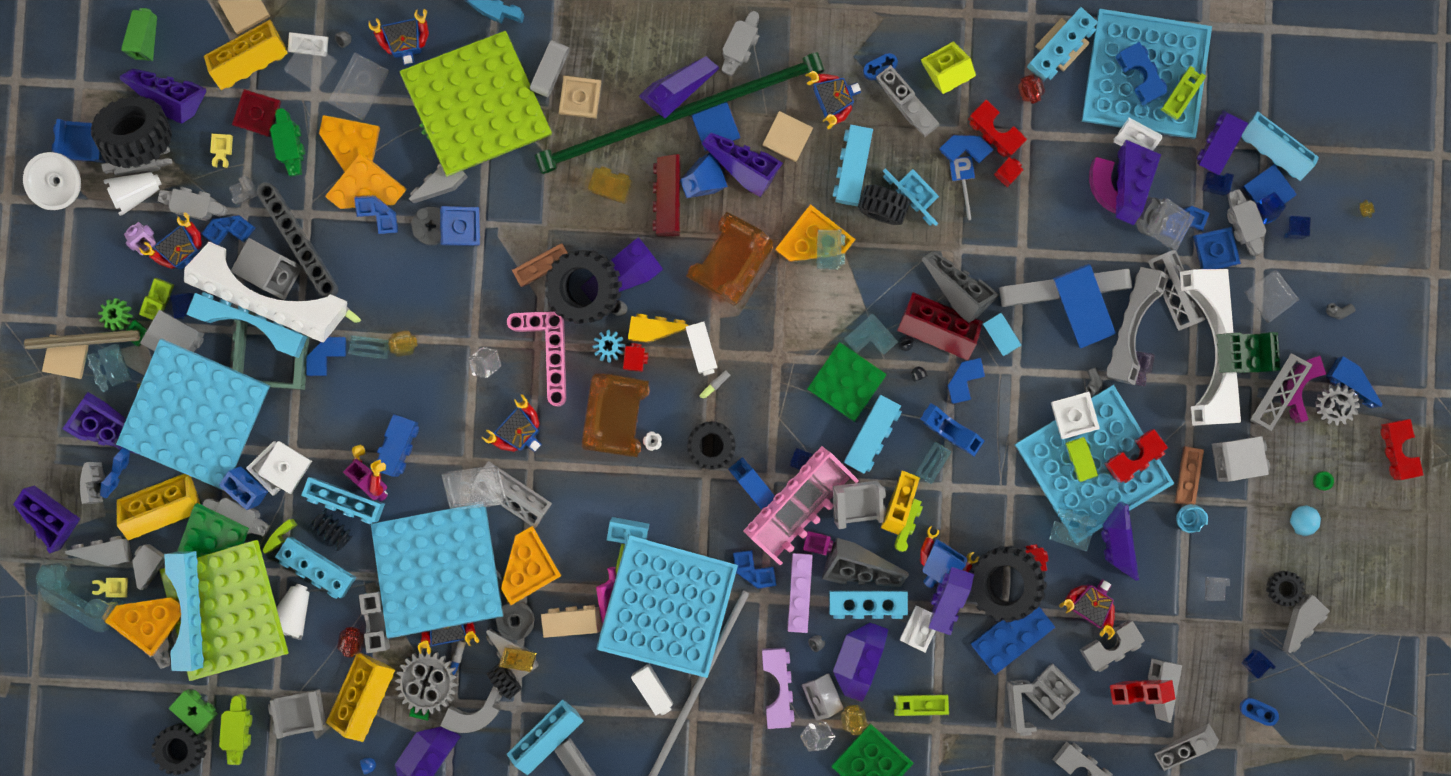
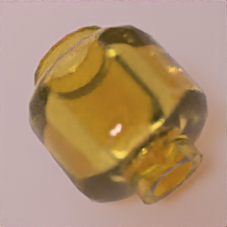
(402, 343)
(854, 719)

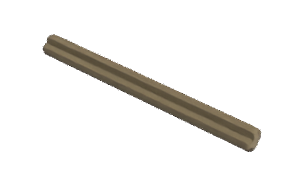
(82, 339)

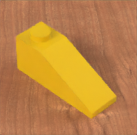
(900, 503)

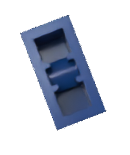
(243, 488)

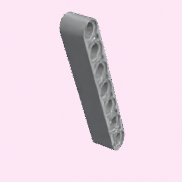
(1047, 290)

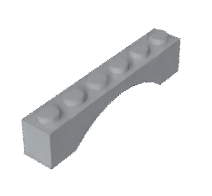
(1148, 288)

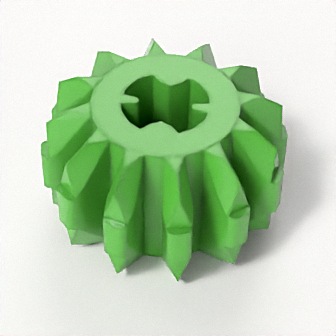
(121, 311)

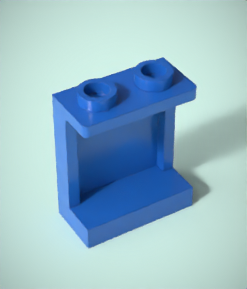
(75, 141)

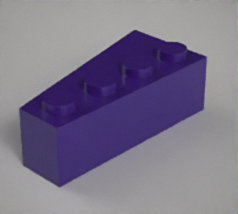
(1135, 177)

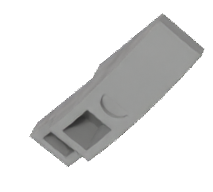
(906, 101)

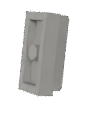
(822, 697)

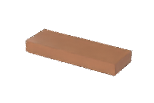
(538, 266)
(1189, 476)

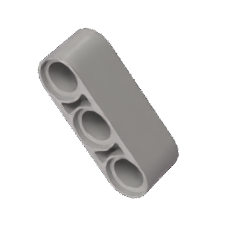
(549, 68)

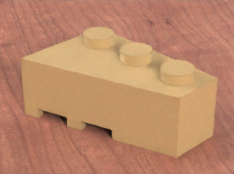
(571, 621)

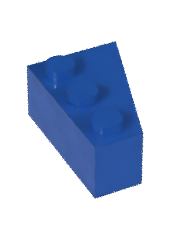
(397, 444)

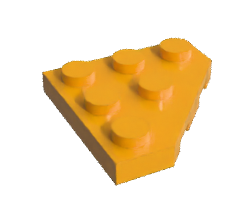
(348, 139)
(364, 179)
(802, 238)
(527, 567)
(146, 622)

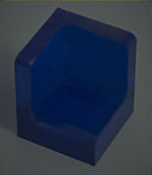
(1218, 183)
(1270, 207)
(1298, 227)
(181, 304)
(800, 458)
(1257, 663)

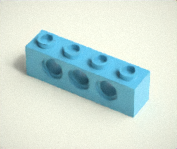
(898, 609)

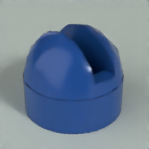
(367, 765)

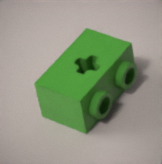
(184, 708)

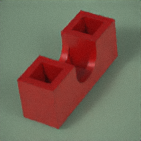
(983, 119)
(1395, 435)
(1150, 447)
(1138, 691)

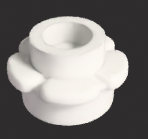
(647, 441)

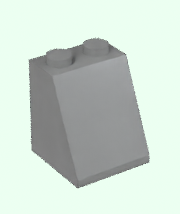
(266, 269)
(1240, 459)

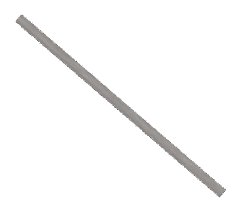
(698, 685)

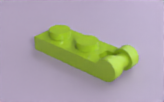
(1183, 93)
(900, 543)
(922, 705)

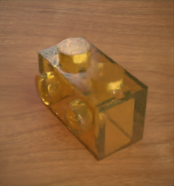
(610, 185)

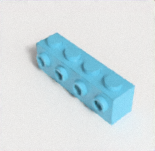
(1062, 44)
(1279, 146)
(853, 166)
(872, 433)
(342, 499)
(315, 567)
(544, 737)

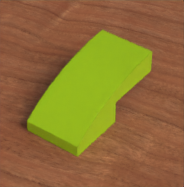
(157, 298)
(1082, 459)
(276, 538)

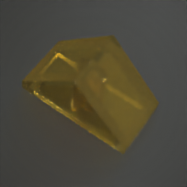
(517, 658)

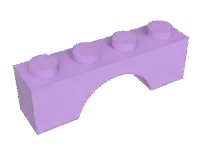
(799, 592)
(779, 711)

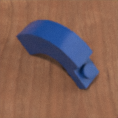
(951, 430)

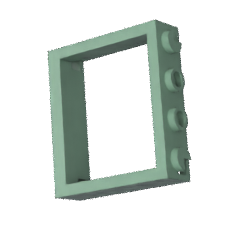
(238, 357)

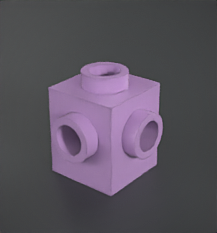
(137, 235)

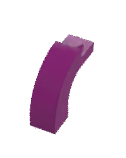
(1101, 183)
(1296, 404)

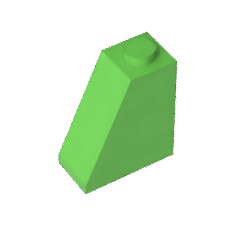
(140, 35)

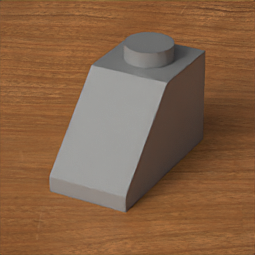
(147, 564)

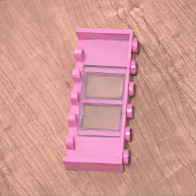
(798, 504)

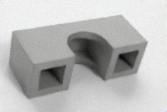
(375, 635)
(1127, 638)
(1070, 758)

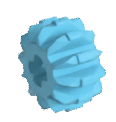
(615, 348)

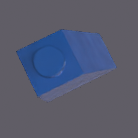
(703, 177)
(752, 483)

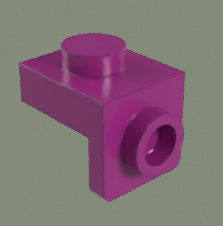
(817, 543)

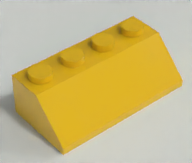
(245, 55)
(156, 506)
(360, 697)

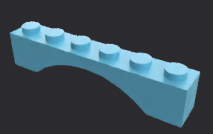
(210, 311)
(182, 571)

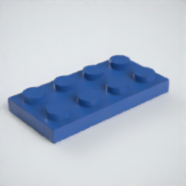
(1009, 640)

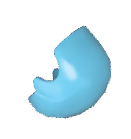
(1191, 518)
(1305, 520)

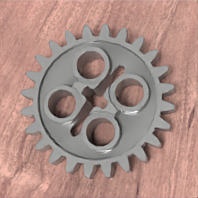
(442, 688)

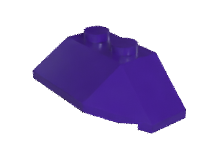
(1119, 541)
(859, 660)
(426, 752)

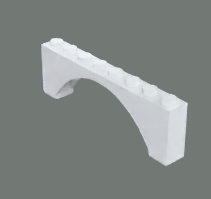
(1212, 294)
(312, 318)

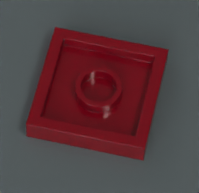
(256, 113)

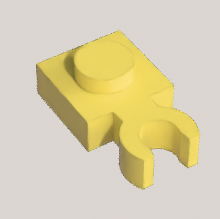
(221, 146)
(113, 587)

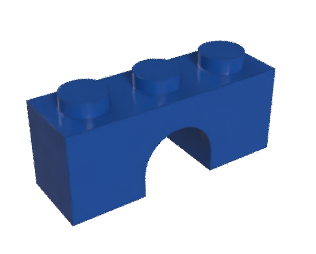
(1137, 58)

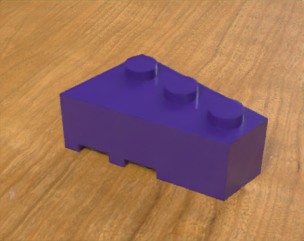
(1221, 142)
(46, 516)
(949, 599)

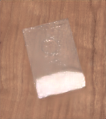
(358, 86)
(474, 488)

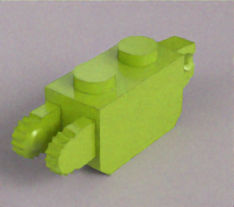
(235, 730)

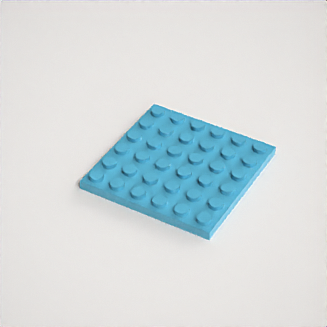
(1170, 46)
(192, 413)
(1098, 496)
(436, 571)
(667, 606)

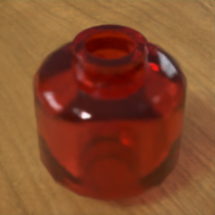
(1031, 88)
(350, 641)

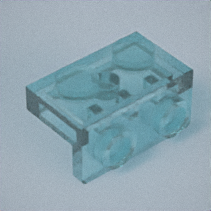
(829, 249)

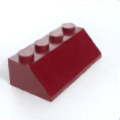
(668, 195)
(939, 326)

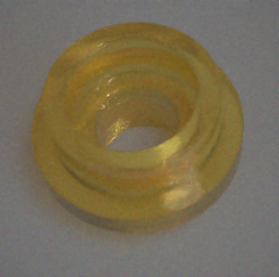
(1366, 209)

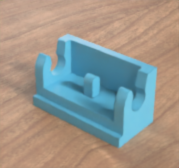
(1002, 334)
(621, 528)

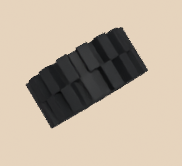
(1275, 582)
(504, 681)

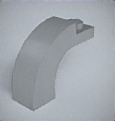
(466, 722)

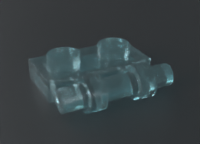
(114, 366)
(1069, 535)

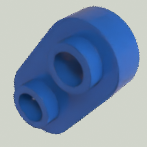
(1258, 711)

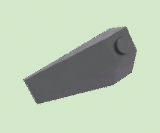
(964, 293)
(856, 564)

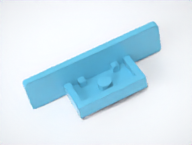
(917, 191)

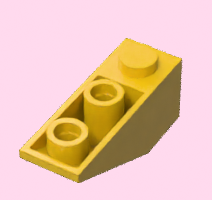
(650, 330)

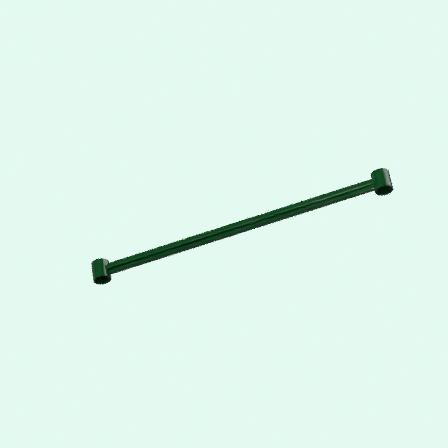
(547, 160)

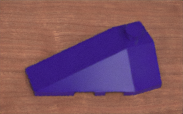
(676, 87)
(176, 99)
(749, 168)
(635, 267)
(96, 422)

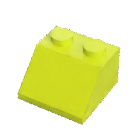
(949, 67)

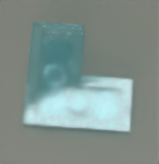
(872, 331)

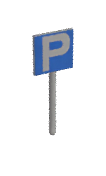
(962, 170)

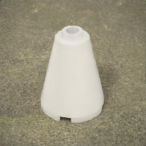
(132, 190)
(293, 611)

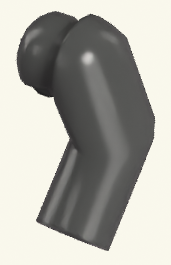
(1339, 313)
(1095, 382)

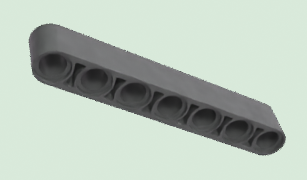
(291, 233)

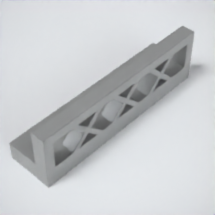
(1191, 308)
(1275, 387)
(526, 498)
(573, 759)

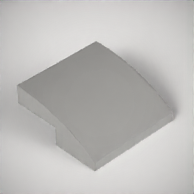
(91, 476)
(1052, 691)

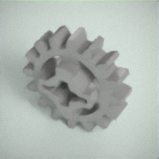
(1344, 400)

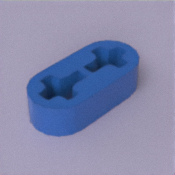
(878, 62)

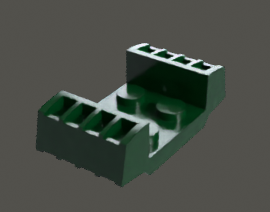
(1248, 352)

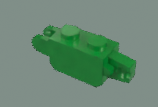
(287, 142)

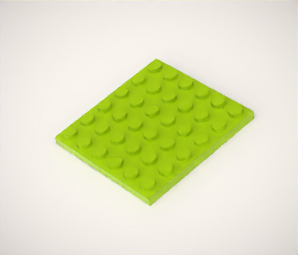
(475, 103)
(235, 610)

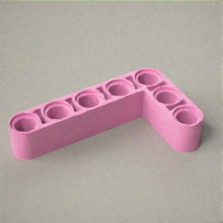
(551, 350)

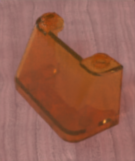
(732, 260)
(613, 414)

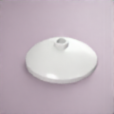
(41, 184)

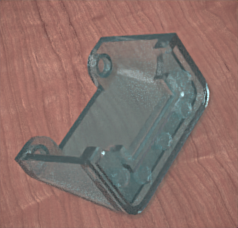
(52, 588)

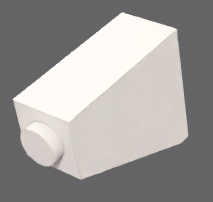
(701, 348)
(652, 690)

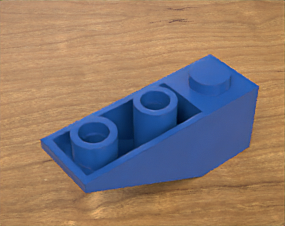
(1350, 374)

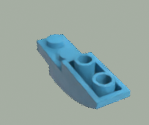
(496, 10)

